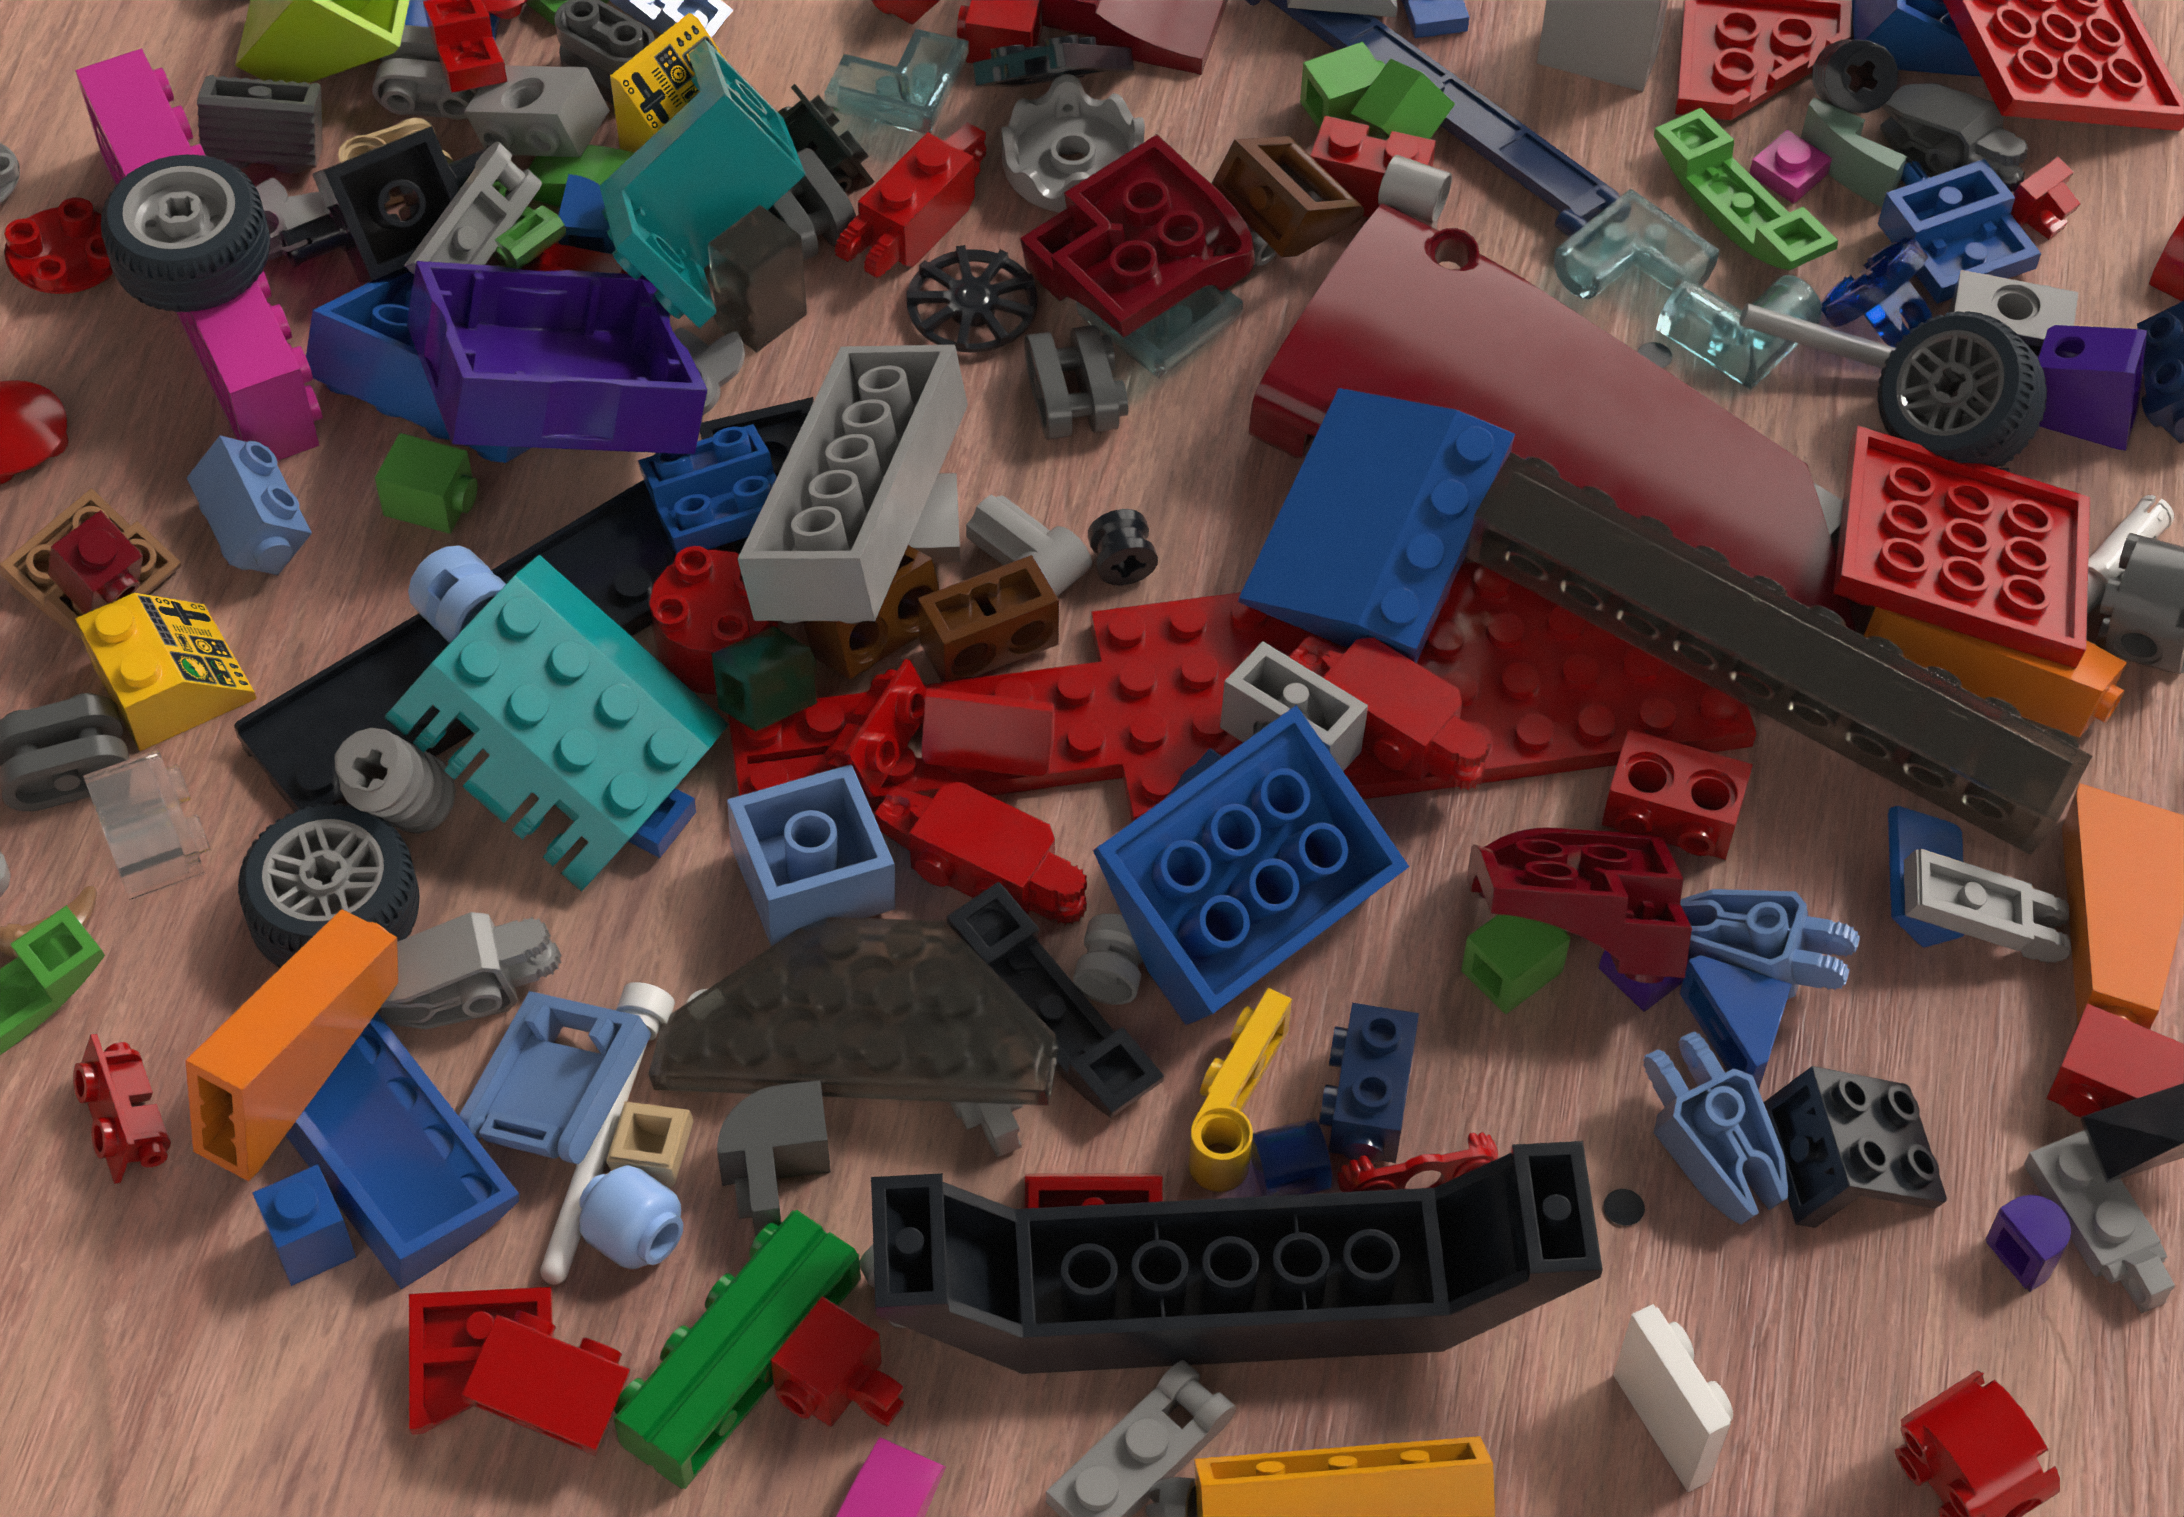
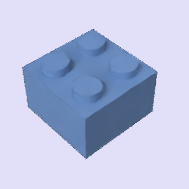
(811, 852)

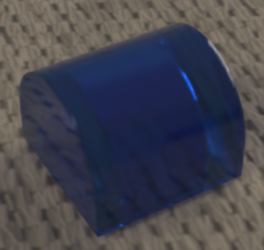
(1291, 1159)

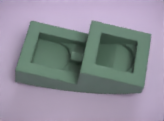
(1856, 161)

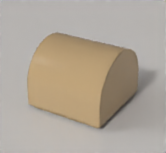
(651, 1140)

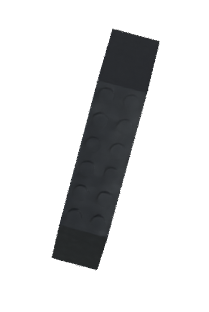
(1234, 1272)

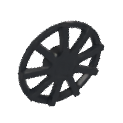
(972, 298)

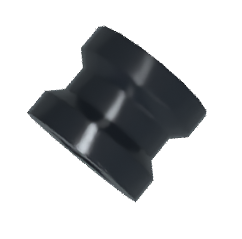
(1122, 547)

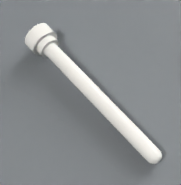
(654, 1008)

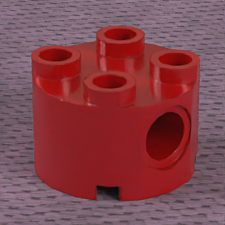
(698, 610)
(1977, 1452)

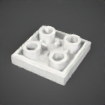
(1672, 1396)

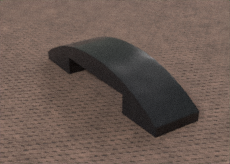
(1091, 1057)

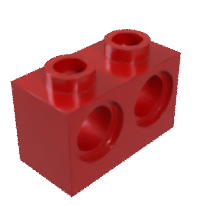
(1679, 783)

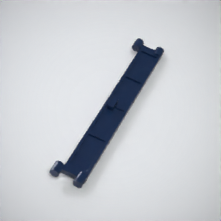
(1475, 120)

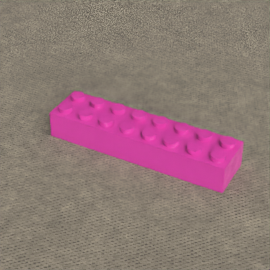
(242, 340)

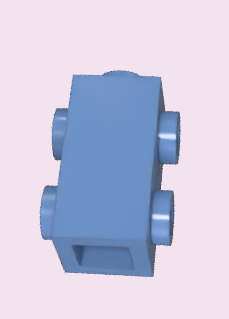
(249, 505)

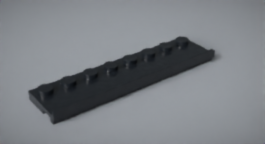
(606, 554)

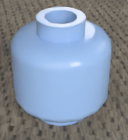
(630, 1217)

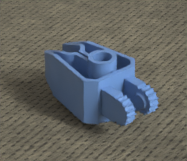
(1769, 936)
(1718, 1131)

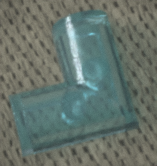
(900, 95)
(1629, 235)
(1712, 328)
(1177, 331)

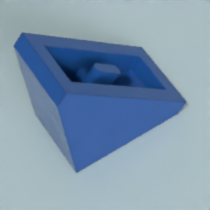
(1735, 1011)

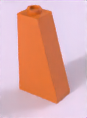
(2035, 686)
(2122, 901)
(286, 1042)

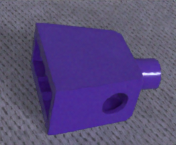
(2093, 382)

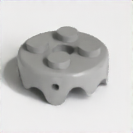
(1059, 124)

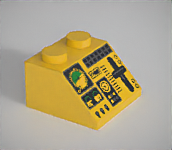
(656, 83)
(163, 665)

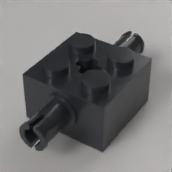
(357, 197)

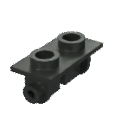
(811, 126)

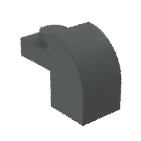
(772, 1138)

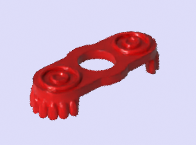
(1364, 1177)

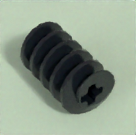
(1876, 69)

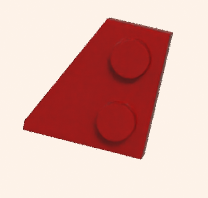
(447, 1339)

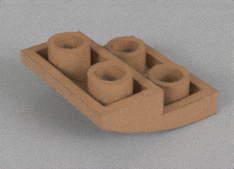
(29, 564)

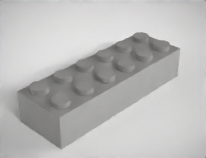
(854, 484)

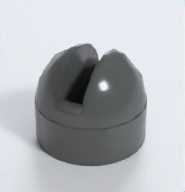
(1173, 1498)

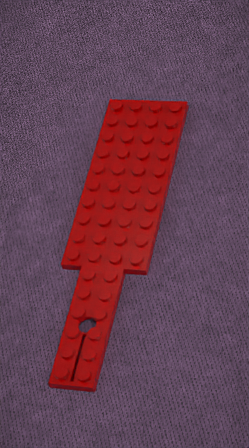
(1527, 673)

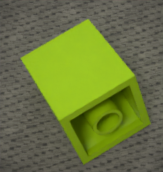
(317, 37)

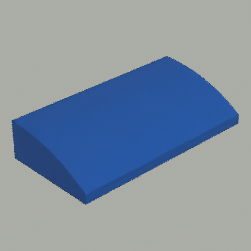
(400, 1158)

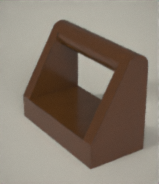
(1276, 203)

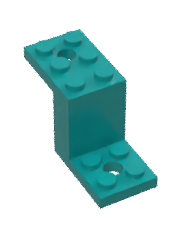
(697, 181)

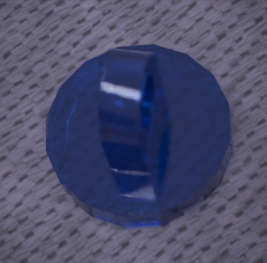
(1882, 292)

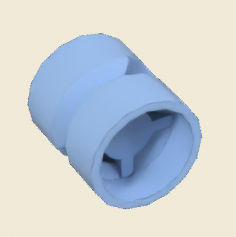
(452, 589)

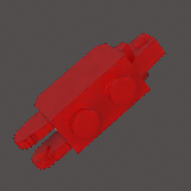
(915, 201)
(1410, 711)
(976, 841)

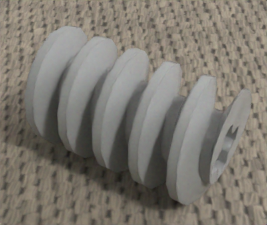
(394, 780)

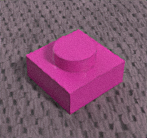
(1790, 166)

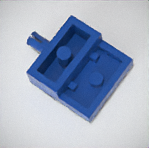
(1960, 223)

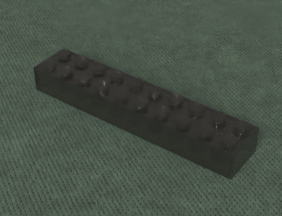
(1776, 653)

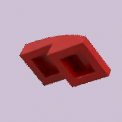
(465, 43)

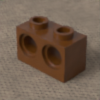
(989, 620)
(858, 646)

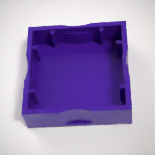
(554, 359)

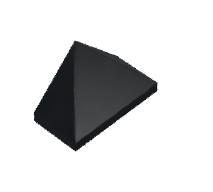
(2138, 1133)

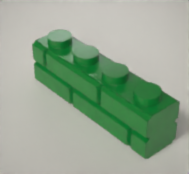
(724, 1361)

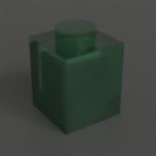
(764, 678)

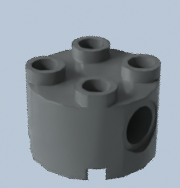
(2146, 605)

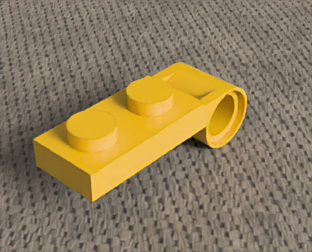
(1228, 1090)

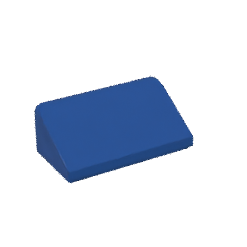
(1913, 831)

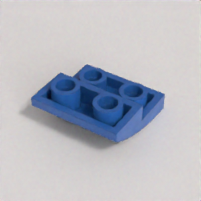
(712, 493)

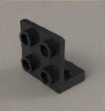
(1851, 1140)

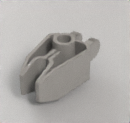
(467, 970)

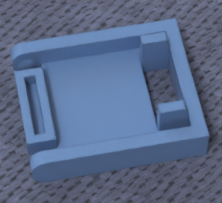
(552, 1094)

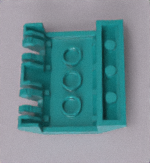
(563, 714)

